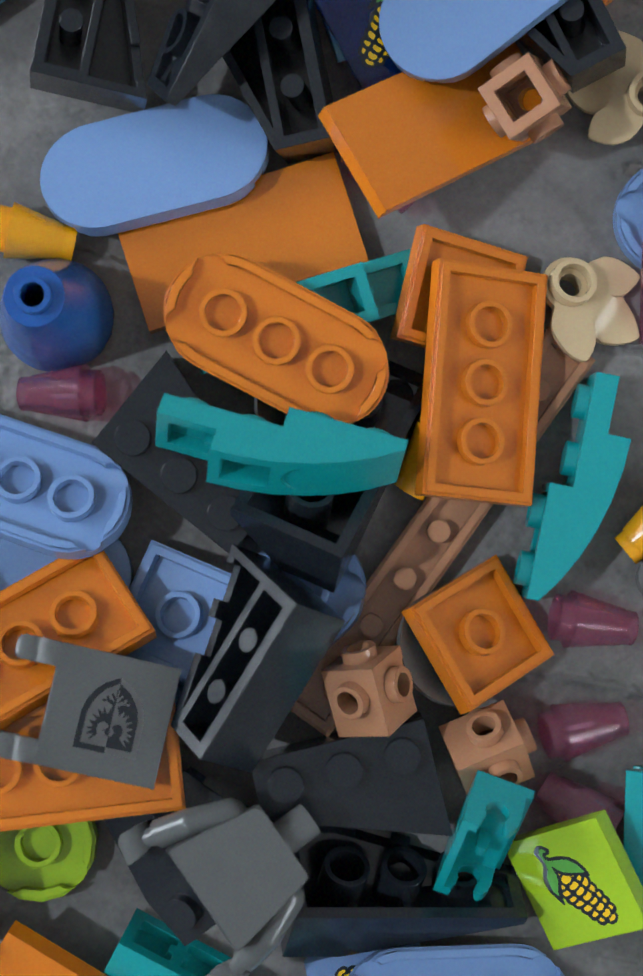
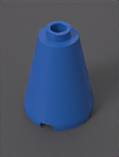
(56, 314)

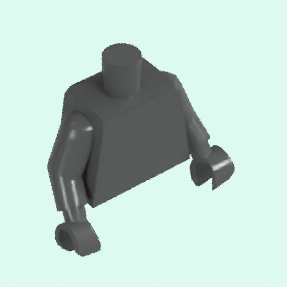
(237, 869)

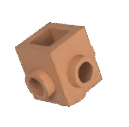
(506, 92)
(369, 690)
(489, 743)

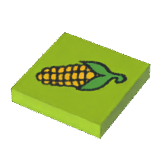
(579, 880)

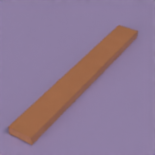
(430, 546)

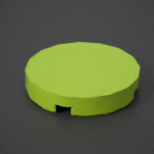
(47, 859)

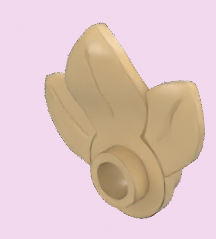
(615, 98)
(596, 309)

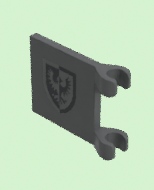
(101, 713)

